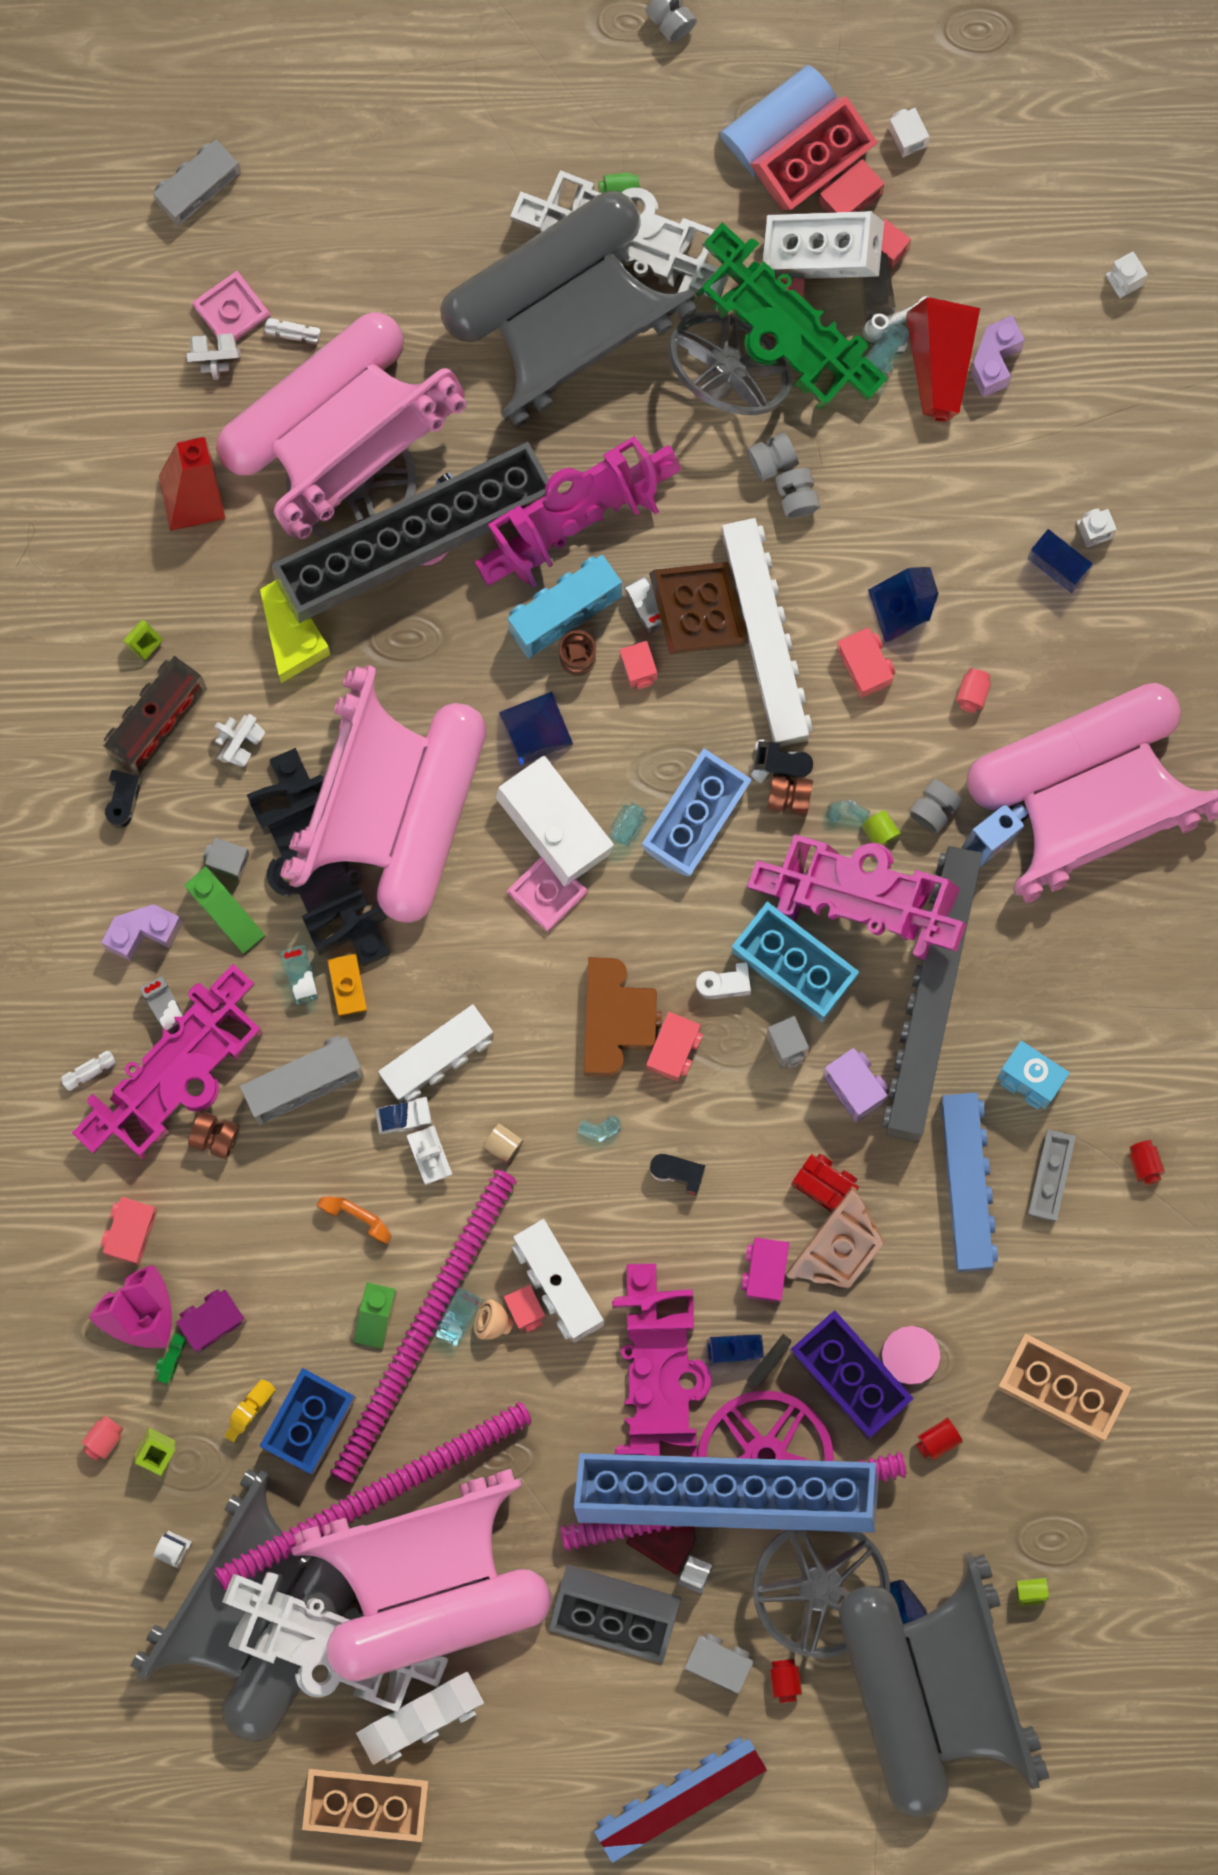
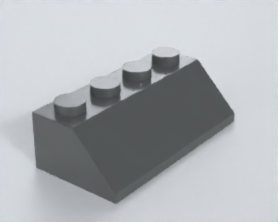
(614, 1613)

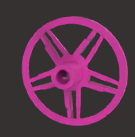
(768, 1446)

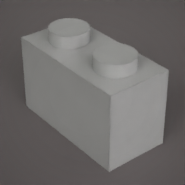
(787, 1043)
(718, 1663)

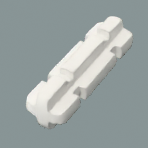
(292, 331)
(88, 1070)

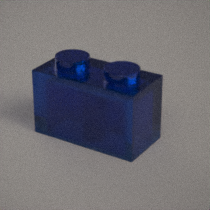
(1060, 561)

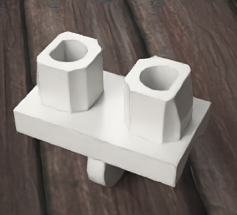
(226, 350)
(245, 729)
(429, 1155)

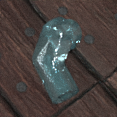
(849, 808)
(602, 1131)

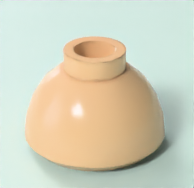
(492, 1321)

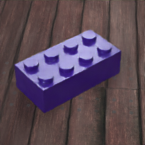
(851, 1375)

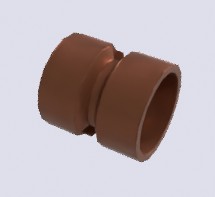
(577, 652)
(790, 794)
(214, 1135)

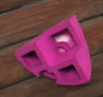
(137, 1311)

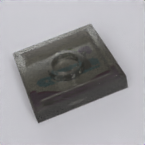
(768, 1362)

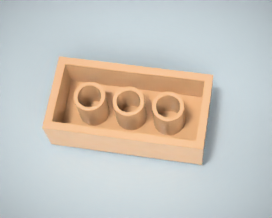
(1063, 1388)
(366, 1805)

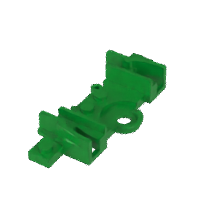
(790, 319)

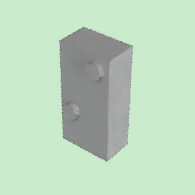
(302, 1080)

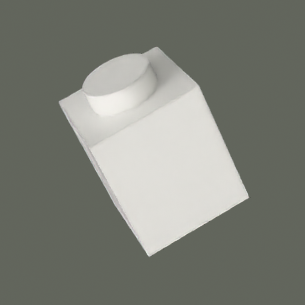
(908, 131)

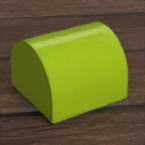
(142, 640)
(881, 828)
(1032, 1592)

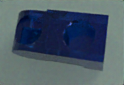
(734, 1349)

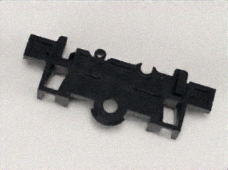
(329, 888)

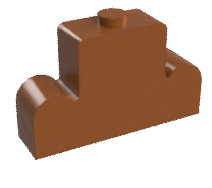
(616, 1017)

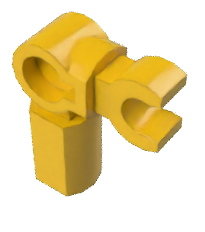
(249, 1408)

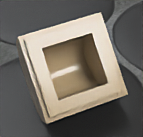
(502, 1143)

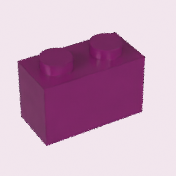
(210, 1320)

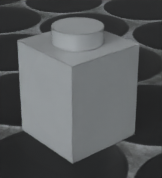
(226, 858)

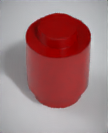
(1146, 1162)
(785, 1680)

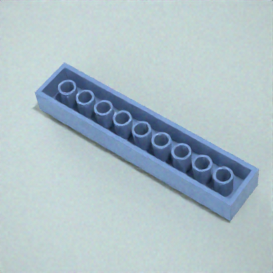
(726, 1492)

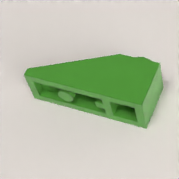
(224, 910)

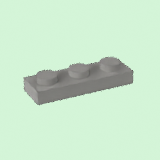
(1051, 1175)

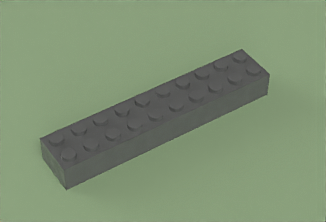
(408, 533)
(929, 1008)

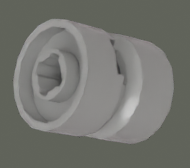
(673, 18)
(772, 456)
(797, 492)
(935, 805)

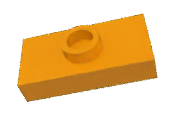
(347, 985)

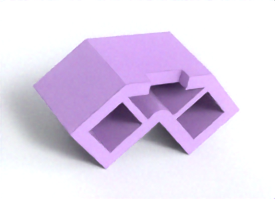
(997, 343)
(130, 928)

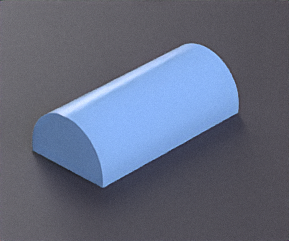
(777, 115)
(695, 813)

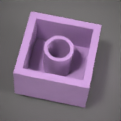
(855, 1084)

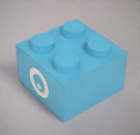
(1032, 1076)

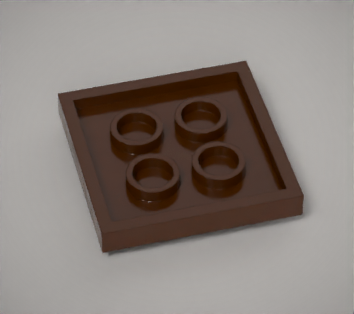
(699, 607)

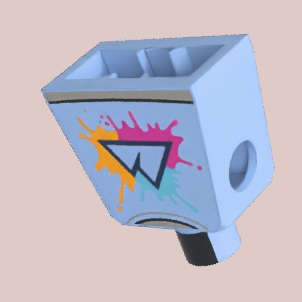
(996, 831)

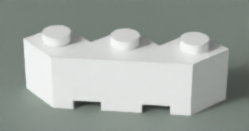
(420, 1719)

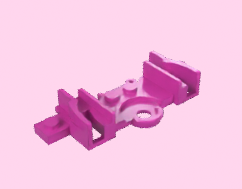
(567, 513)
(860, 896)
(171, 1064)
(658, 1363)

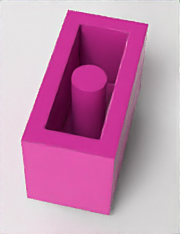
(766, 1269)

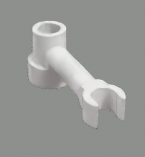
(879, 323)

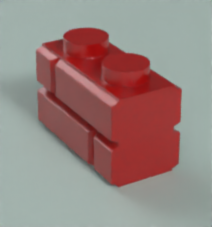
(823, 1182)

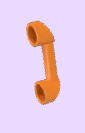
(333, 1205)

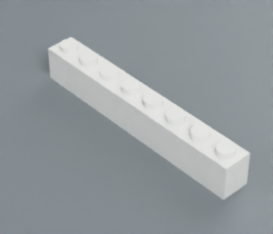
(765, 632)

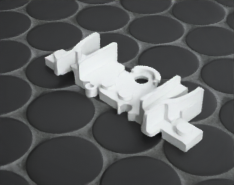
(658, 243)
(301, 1637)

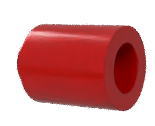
(938, 1440)

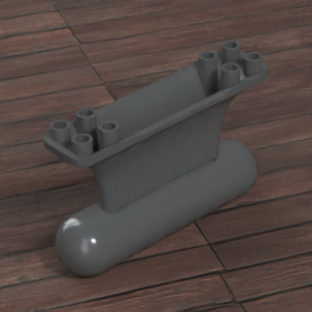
(562, 301)
(206, 1624)
(937, 1691)

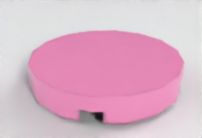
(911, 1355)

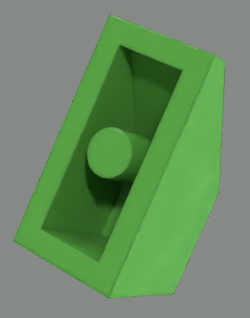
(375, 1315)

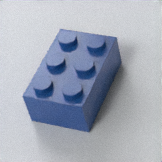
(308, 1421)

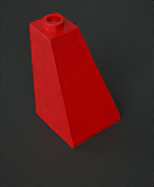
(941, 351)
(191, 486)

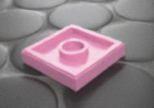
(231, 307)
(544, 895)

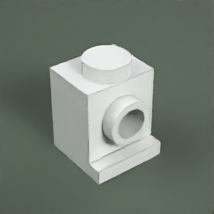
(1127, 275)
(1096, 527)

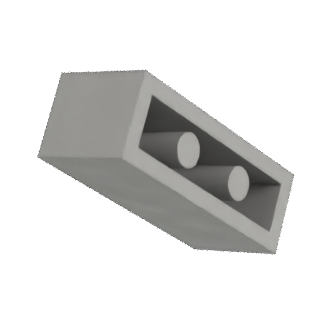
(196, 182)

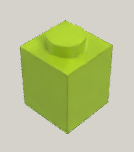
(154, 1451)

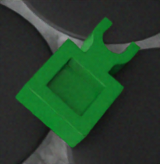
(167, 1366)

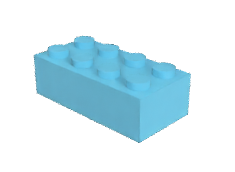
(564, 606)
(794, 962)

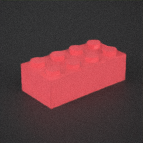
(813, 153)

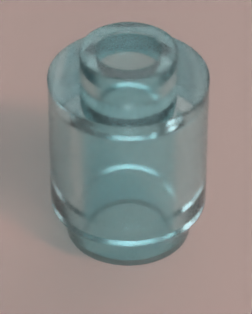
(628, 824)

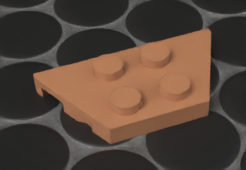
(840, 1246)

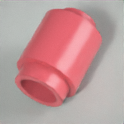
(973, 690)
(102, 1438)

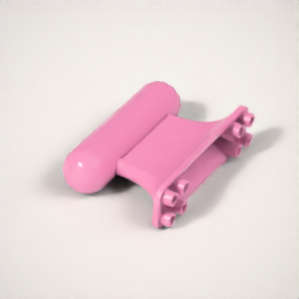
(337, 421)
(1091, 785)
(391, 797)
(428, 1580)

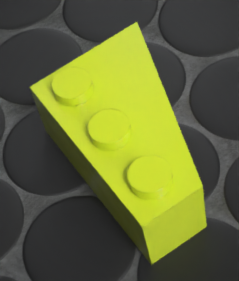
(293, 644)

